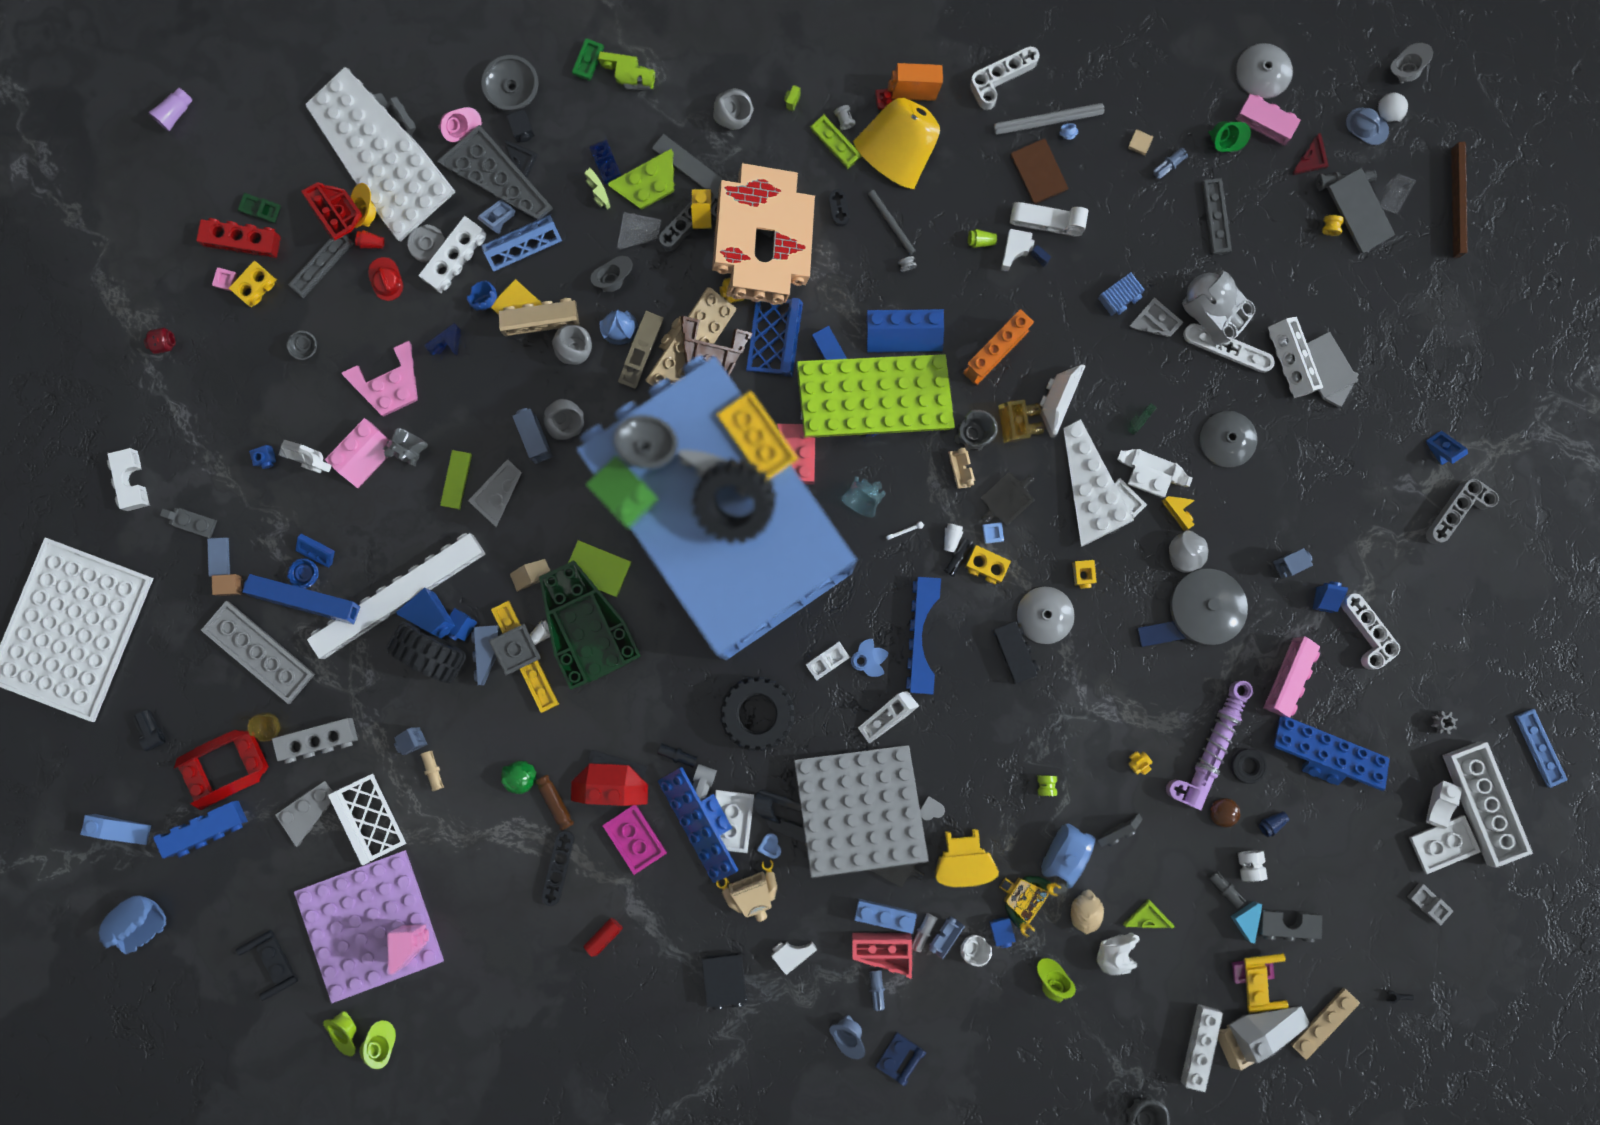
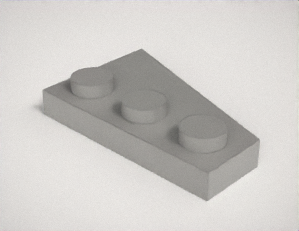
(496, 492)

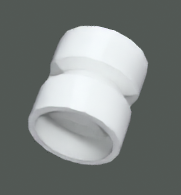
(1257, 871)

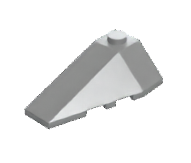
(1267, 1032)

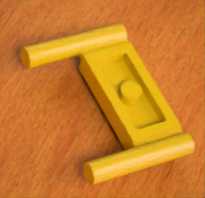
(1258, 983)

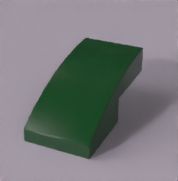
(259, 208)

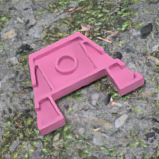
(391, 389)

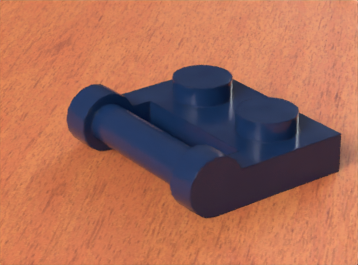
(894, 1056)

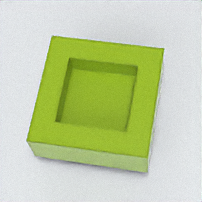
(792, 97)

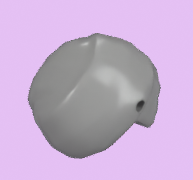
(733, 109)
(572, 344)
(563, 419)
(1188, 551)

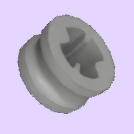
(907, 264)

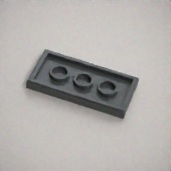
(1361, 210)

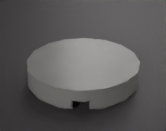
(425, 242)

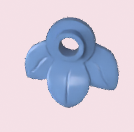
(872, 658)

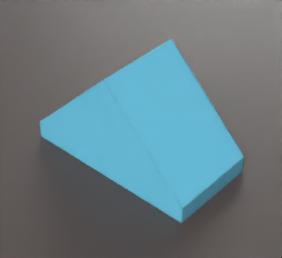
(1248, 920)

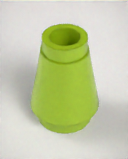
(981, 238)

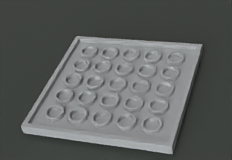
(860, 811)

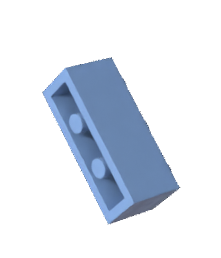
(885, 916)

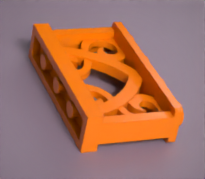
(998, 347)

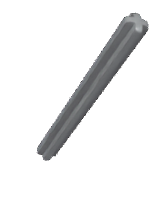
(1049, 118)

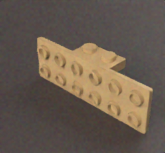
(713, 314)

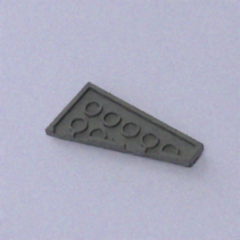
(487, 166)

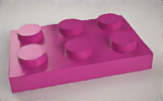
(634, 839)

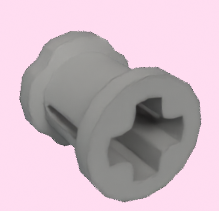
(844, 117)

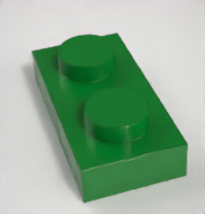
(587, 59)

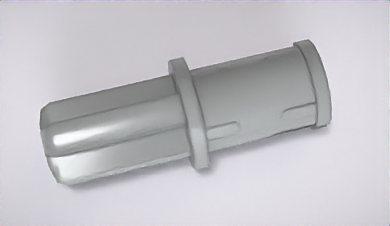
(923, 932)

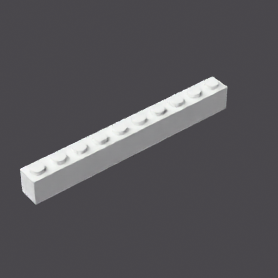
(391, 598)

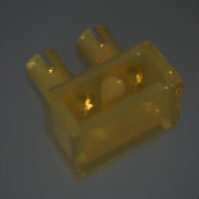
(1015, 420)

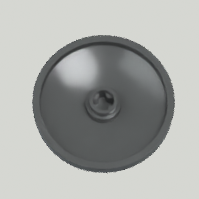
(1208, 607)

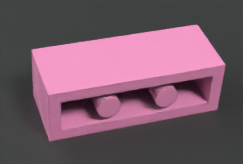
(1268, 119)

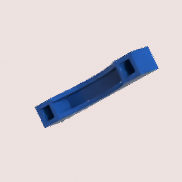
(921, 676)

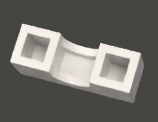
(122, 464)

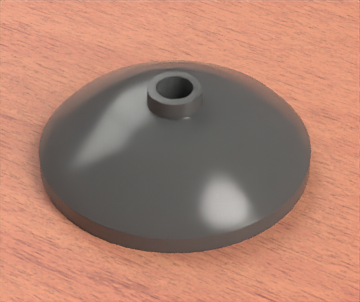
(508, 72)
(647, 434)
(1216, 443)

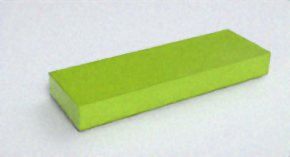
(835, 141)
(456, 479)

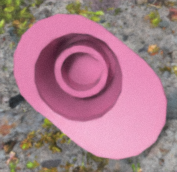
(459, 123)

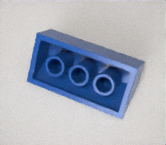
(905, 330)

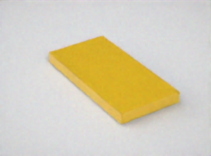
(757, 435)

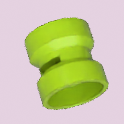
(1047, 785)

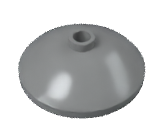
(1258, 79)
(1032, 619)

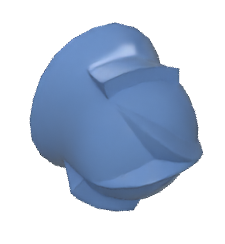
(619, 327)

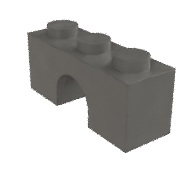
(1306, 926)

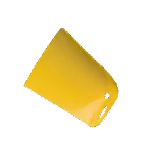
(898, 143)

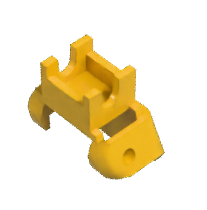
(965, 862)

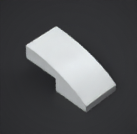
(827, 661)

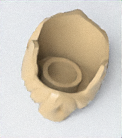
(1087, 912)

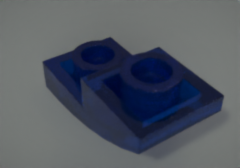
(605, 161)

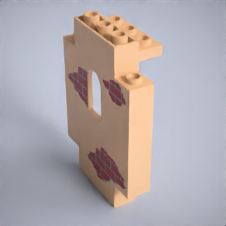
(769, 202)

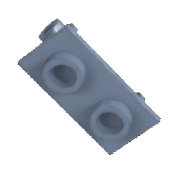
(947, 937)

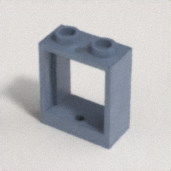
(532, 435)

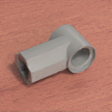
(703, 780)

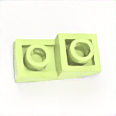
(599, 192)

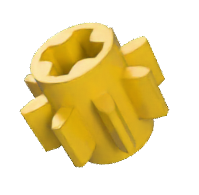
(1140, 763)

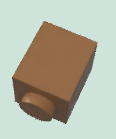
(227, 585)

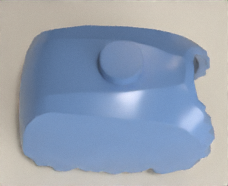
(1068, 854)
(132, 924)

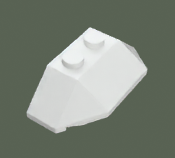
(1059, 397)

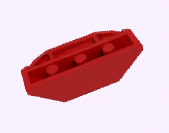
(333, 209)
(609, 786)

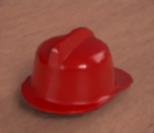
(385, 279)

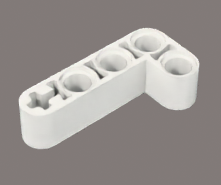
(1006, 73)
(1049, 219)
(1373, 622)

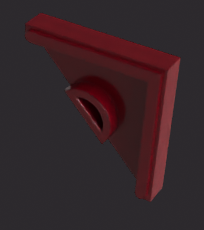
(1314, 157)

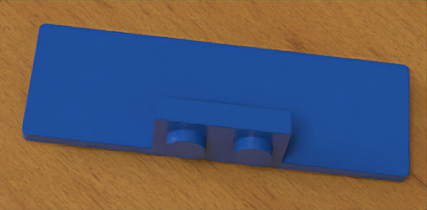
(1331, 756)
(702, 823)

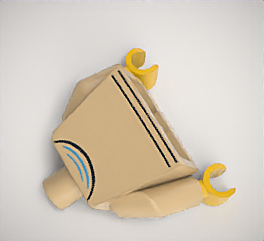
(751, 894)

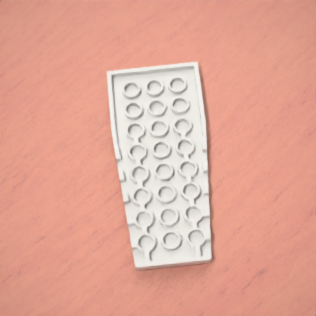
(379, 154)

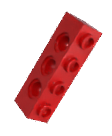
(210, 228)

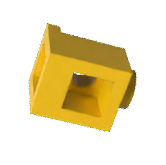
(1089, 568)

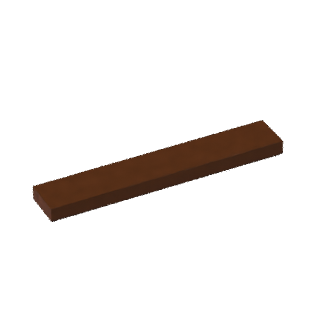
(1459, 200)

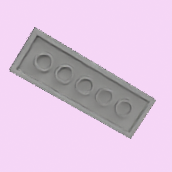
(258, 652)

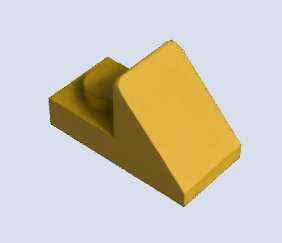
(701, 209)
(1175, 507)

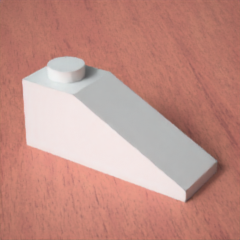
(888, 716)

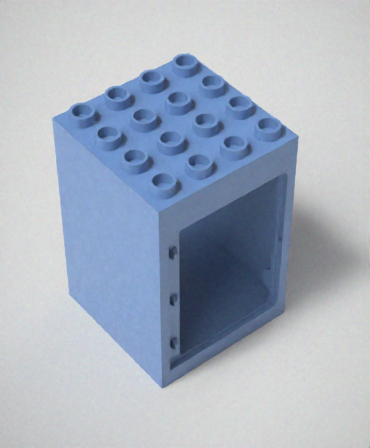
(727, 588)

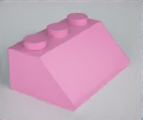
(359, 453)
(405, 944)

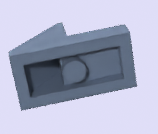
(497, 215)

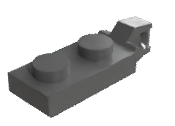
(190, 521)

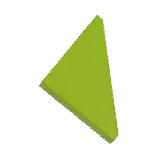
(1148, 917)

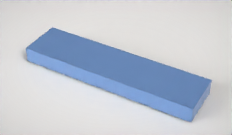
(1540, 748)

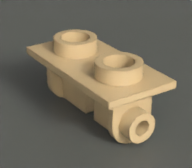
(963, 477)

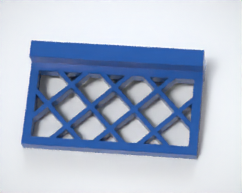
(790, 340)

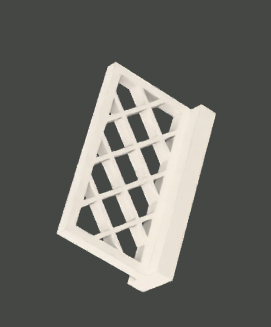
(351, 827)

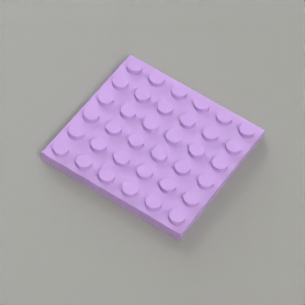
(351, 924)

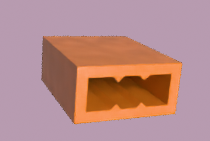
(916, 81)

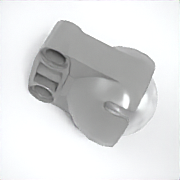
(1218, 306)

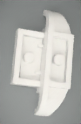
(310, 458)
(1153, 473)

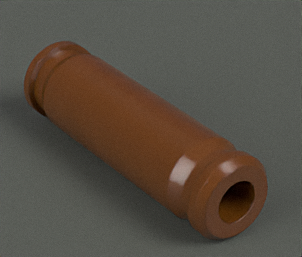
(554, 802)

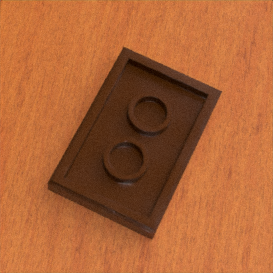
(1039, 171)

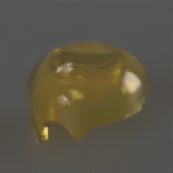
(264, 726)

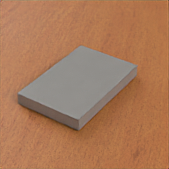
(1331, 365)

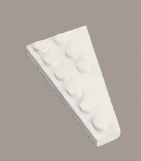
(1095, 493)

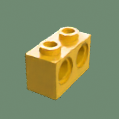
(249, 280)
(989, 559)

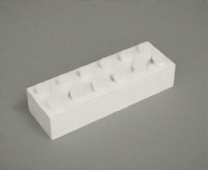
(1487, 804)

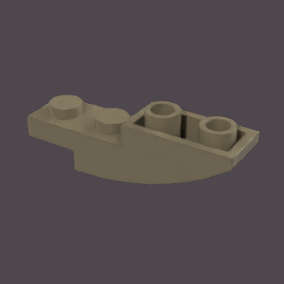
(640, 349)

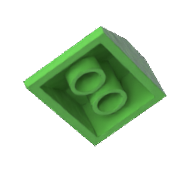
(622, 492)

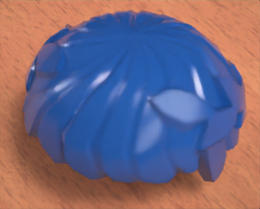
(482, 296)
(303, 573)

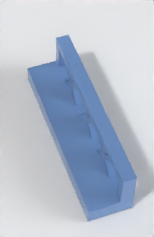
(520, 236)

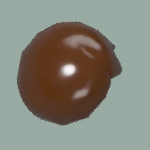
(1225, 812)

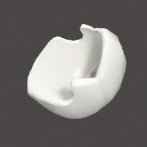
(1393, 107)
(976, 950)

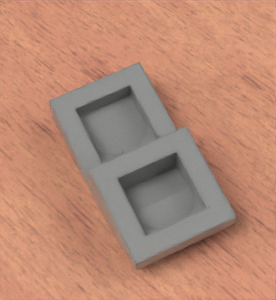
(1430, 904)

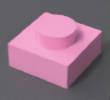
(224, 279)

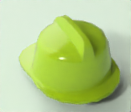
(1055, 980)
(341, 1031)
(378, 1044)

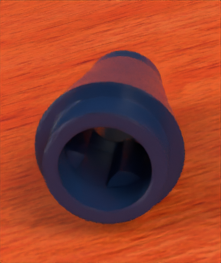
(1272, 824)

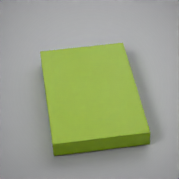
(601, 567)

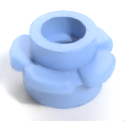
(1068, 131)

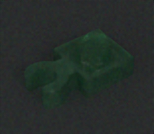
(1138, 421)

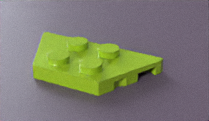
(648, 181)

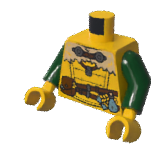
(1026, 898)

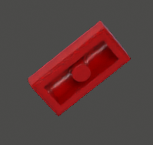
(603, 937)

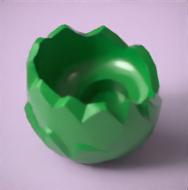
(518, 777)

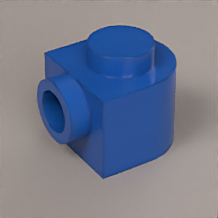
(263, 456)

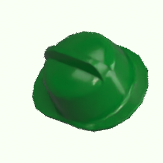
(1230, 135)

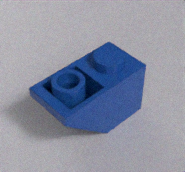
(1329, 597)

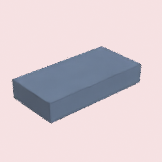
(218, 556)

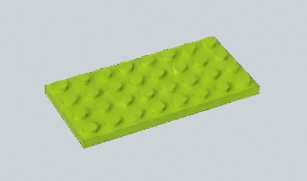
(875, 395)

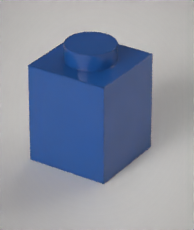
(463, 625)
(1002, 932)

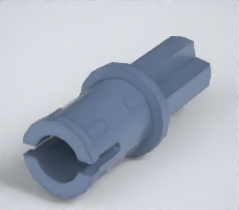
(1170, 163)
(877, 990)

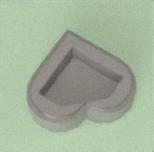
(931, 809)

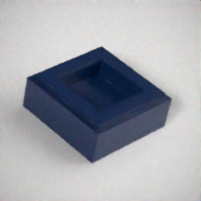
(1040, 255)

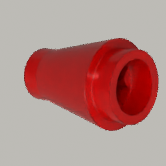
(368, 240)

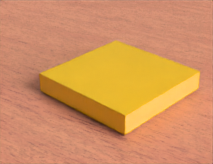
(516, 296)

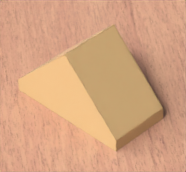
(529, 574)

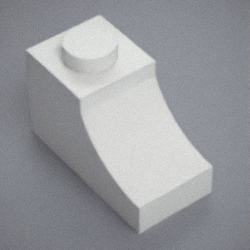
(1017, 245)
(1443, 803)
(791, 956)

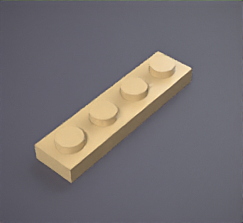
(1325, 1023)

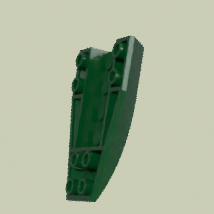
(584, 627)

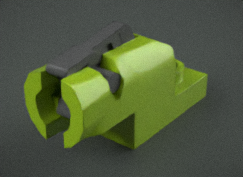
(627, 71)

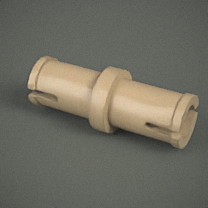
(432, 770)

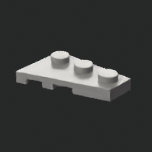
(304, 812)

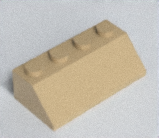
(538, 318)

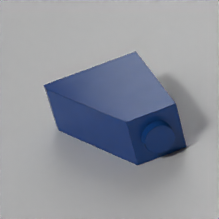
(427, 613)

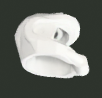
(1114, 952)

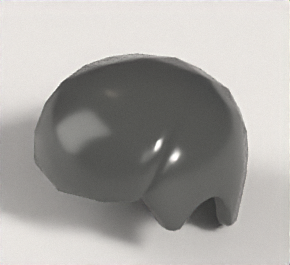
(301, 345)

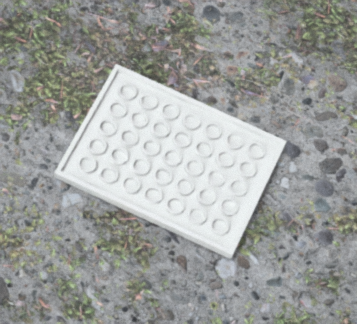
(70, 629)

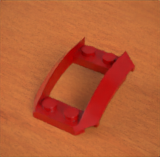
(197, 780)

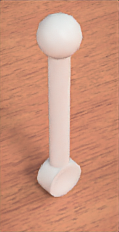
(919, 525)

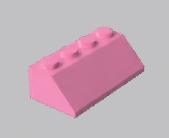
(1292, 677)

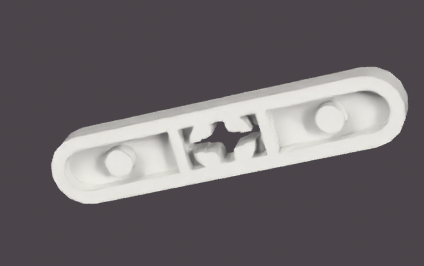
(1246, 355)

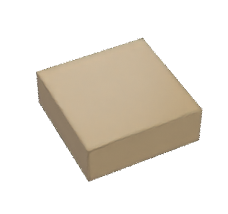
(1140, 142)

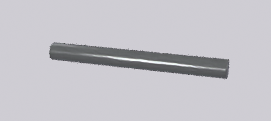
(892, 223)

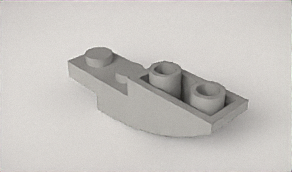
(701, 462)

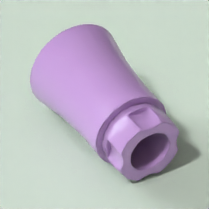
(171, 109)

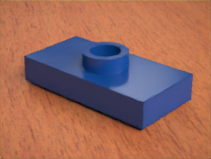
(314, 550)

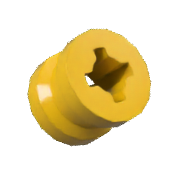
(1332, 225)

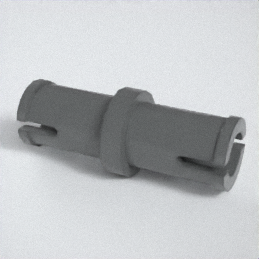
(1227, 889)

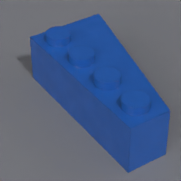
(201, 830)

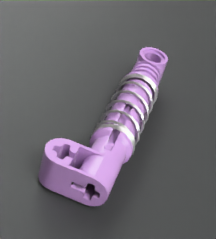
(1215, 750)

